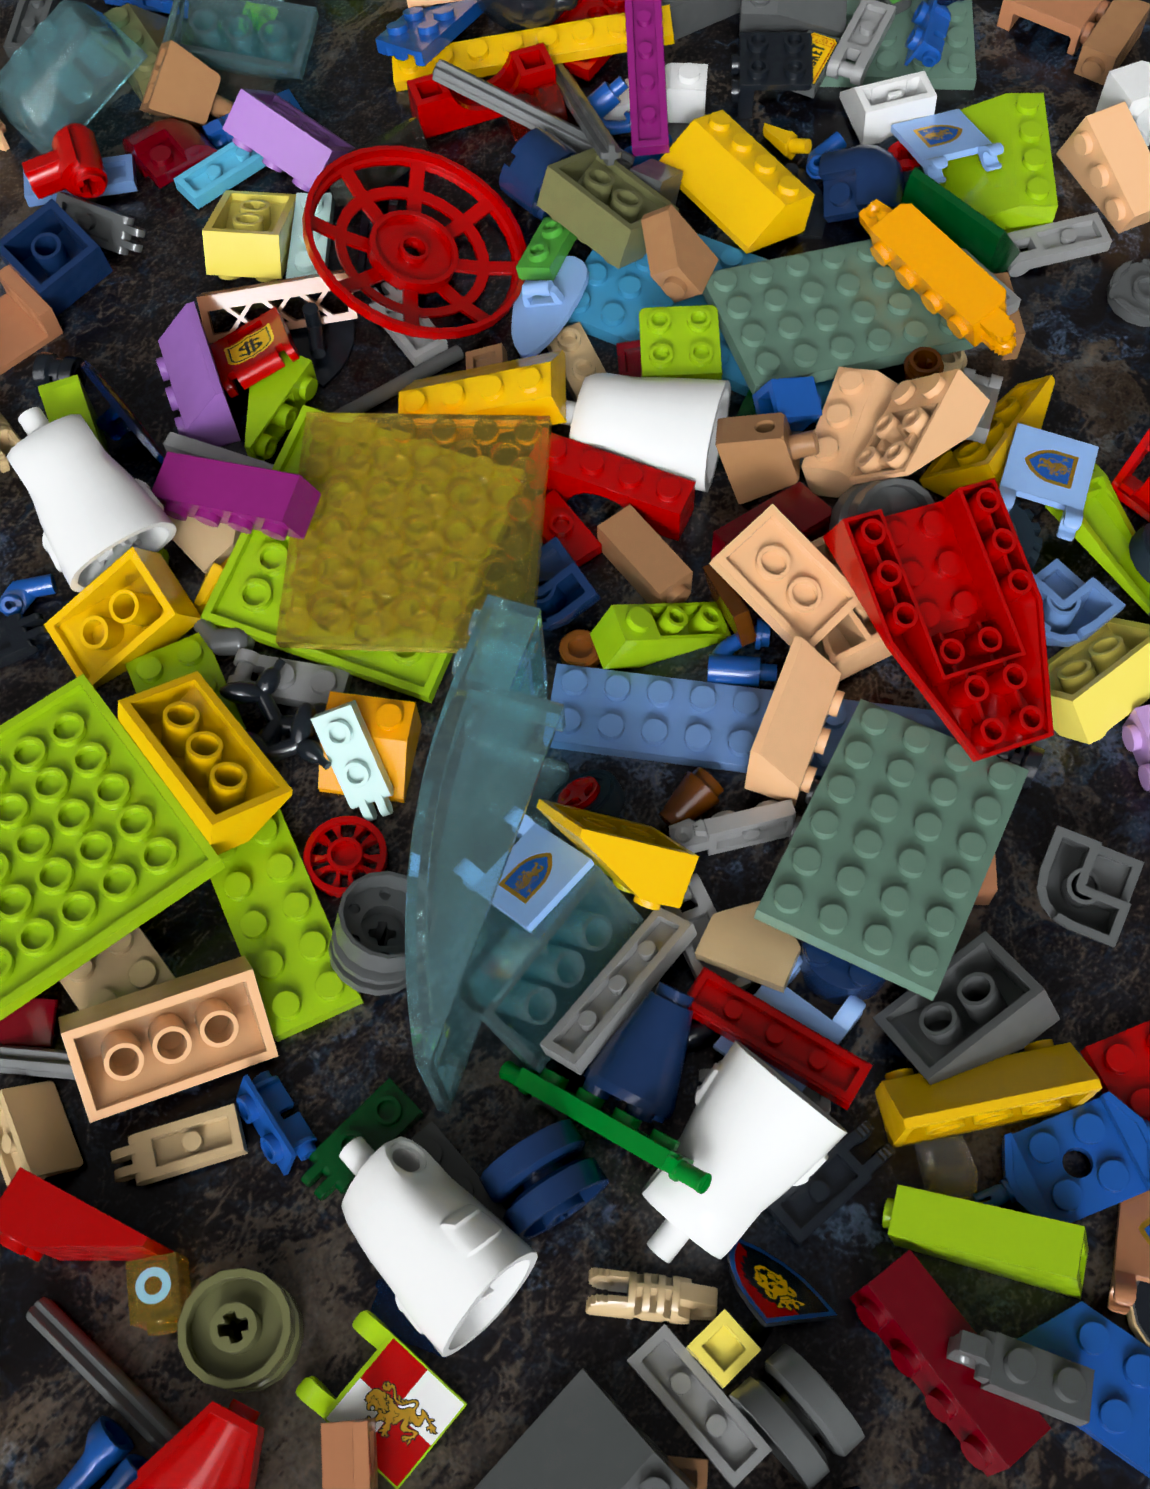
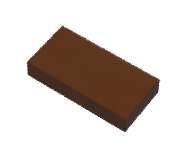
(731, 606)

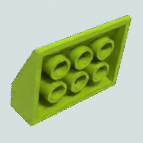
(1025, 187)

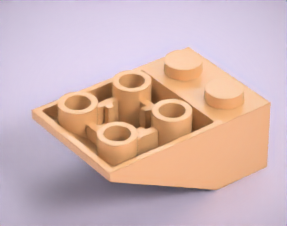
(920, 425)

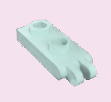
(355, 759)

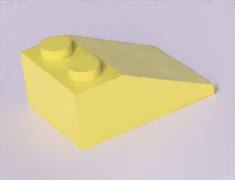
(249, 235)

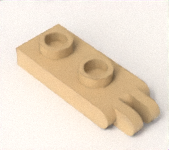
(579, 356)
(181, 1146)

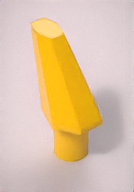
(787, 141)
(208, 585)

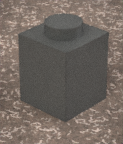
(660, 177)

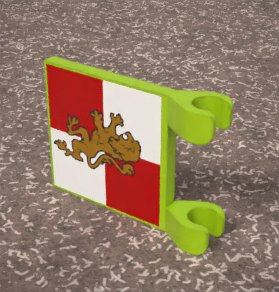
(399, 1391)

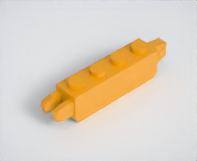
(940, 274)

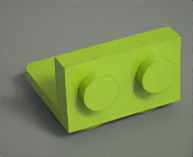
(680, 342)

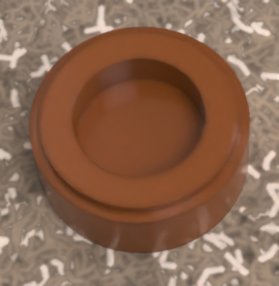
(578, 649)

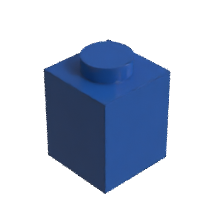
(792, 397)

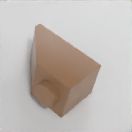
(676, 254)

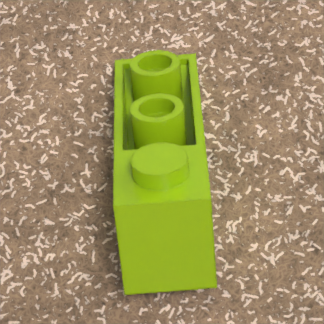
(276, 404)
(655, 632)

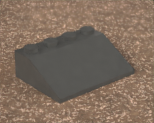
(585, 1444)

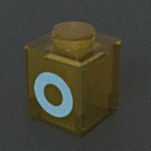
(158, 1292)

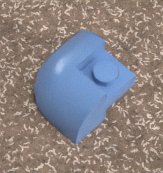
(1073, 607)

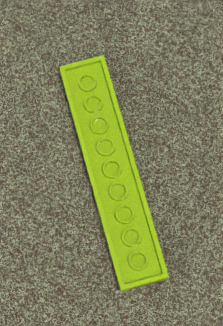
(264, 885)

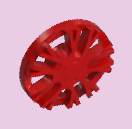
(344, 854)

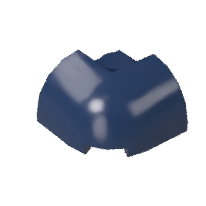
(856, 178)
(562, 587)

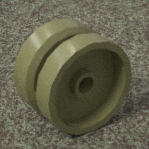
(211, 1326)

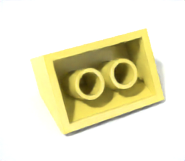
(1100, 680)

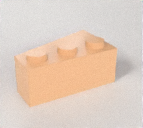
(1111, 165)
(854, 640)

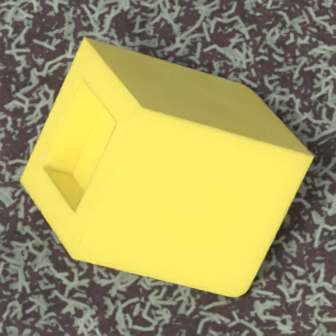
(723, 1348)

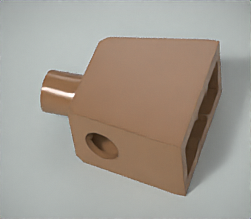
(183, 88)
(762, 453)

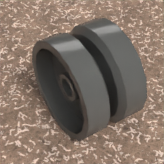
(890, 495)
(802, 1411)

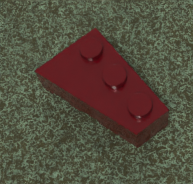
(796, 503)

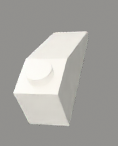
(685, 93)

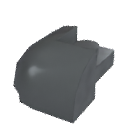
(1087, 885)

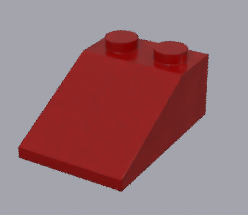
(51, 1222)

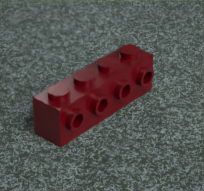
(916, 1325)

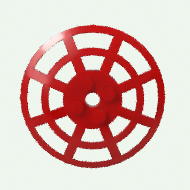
(416, 230)

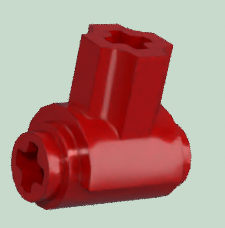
(71, 165)

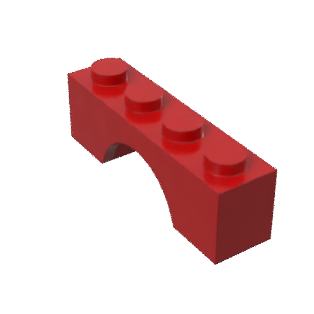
(445, 110)
(656, 495)

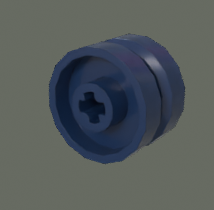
(543, 1179)

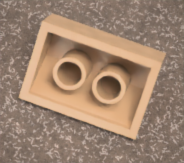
(845, 428)
(794, 725)

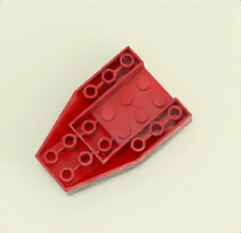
(956, 613)

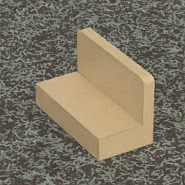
(35, 1132)

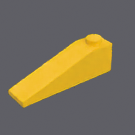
(980, 462)

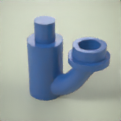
(606, 99)
(741, 670)

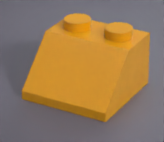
(395, 733)

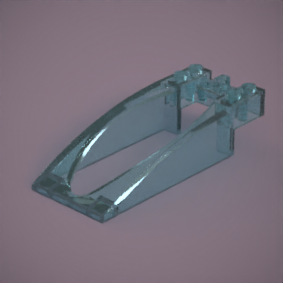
(474, 792)

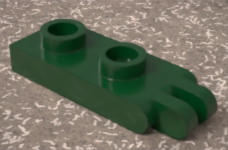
(378, 1120)

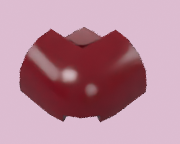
(167, 149)

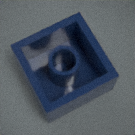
(54, 256)

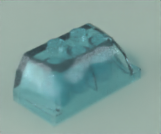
(245, 35)
(65, 72)
(532, 979)

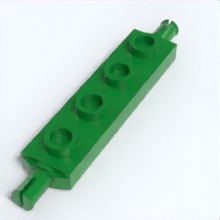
(617, 1127)

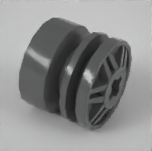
(369, 916)

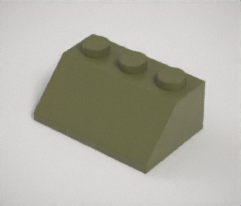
(147, 32)
(600, 205)

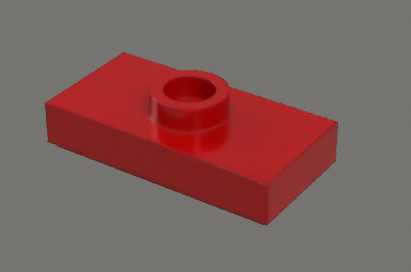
(569, 529)

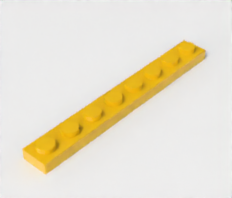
(563, 42)

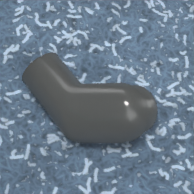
(225, 640)

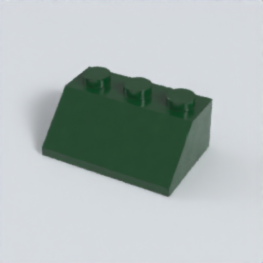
(961, 222)

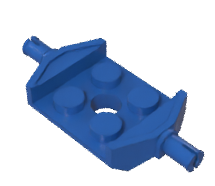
(1033, 1169)

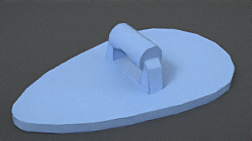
(547, 306)

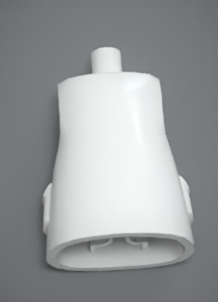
(653, 421)
(84, 498)
(754, 1141)
(432, 1242)

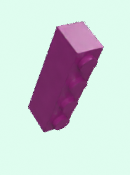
(236, 496)

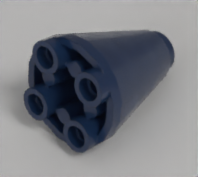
(645, 1056)

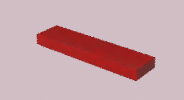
(778, 1038)

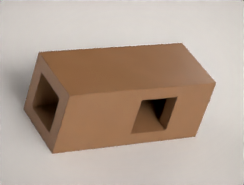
(1112, 39)
(644, 558)

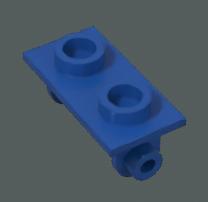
(927, 36)
(262, 1105)

